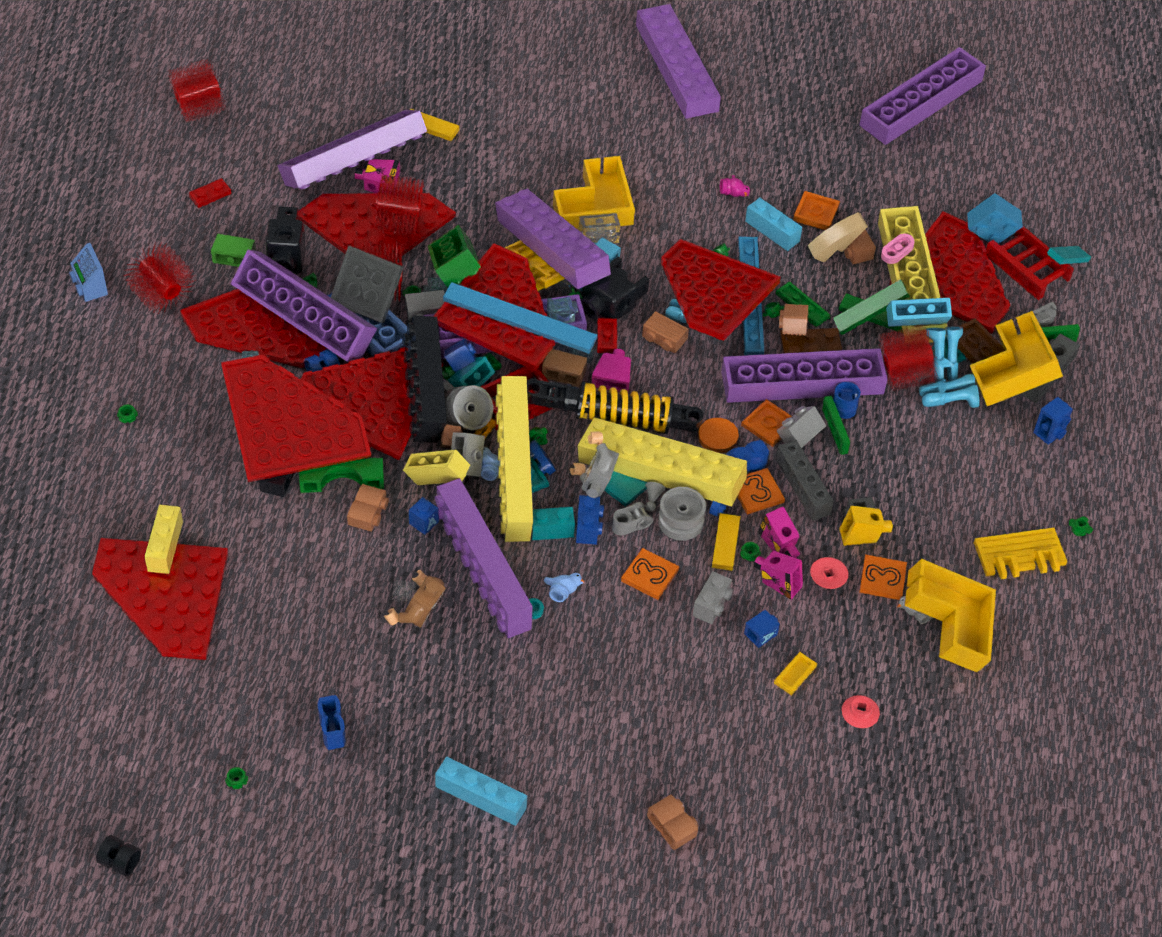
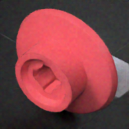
(829, 566)
(860, 718)

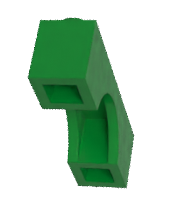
(363, 471)

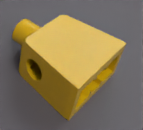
(863, 526)

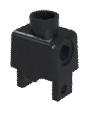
(291, 244)
(613, 294)

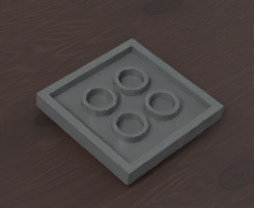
(366, 284)

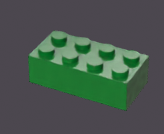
(454, 256)

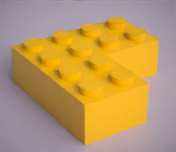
(602, 195)
(1023, 364)
(962, 607)

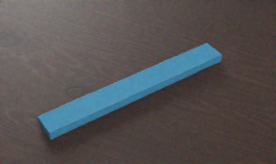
(520, 317)
(753, 323)

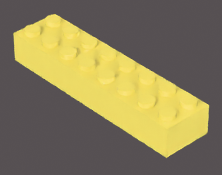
(916, 267)
(514, 459)
(668, 461)

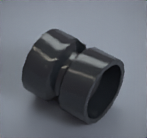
(117, 855)

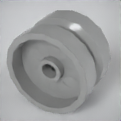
(468, 407)
(682, 513)

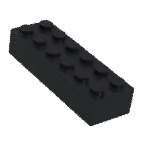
(424, 379)

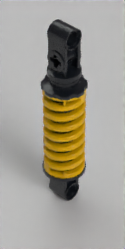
(587, 400)

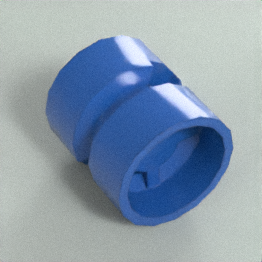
(326, 359)
(846, 399)

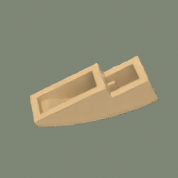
(837, 237)

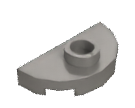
(1046, 314)

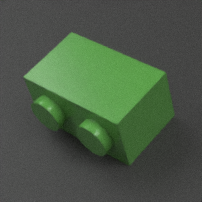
(231, 249)

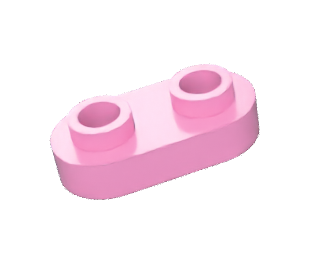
(894, 251)

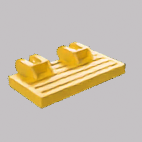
(543, 273)
(1020, 552)

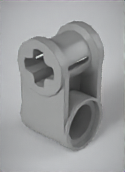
(631, 519)

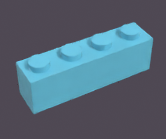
(481, 791)

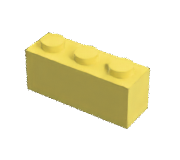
(436, 467)
(163, 539)

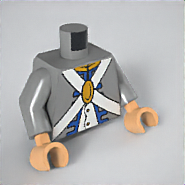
(600, 468)

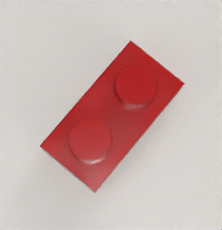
(210, 193)
(606, 335)

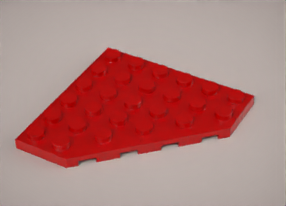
(350, 219)
(965, 272)
(507, 278)
(714, 288)
(243, 324)
(374, 390)
(287, 421)
(171, 608)

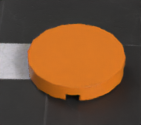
(718, 435)

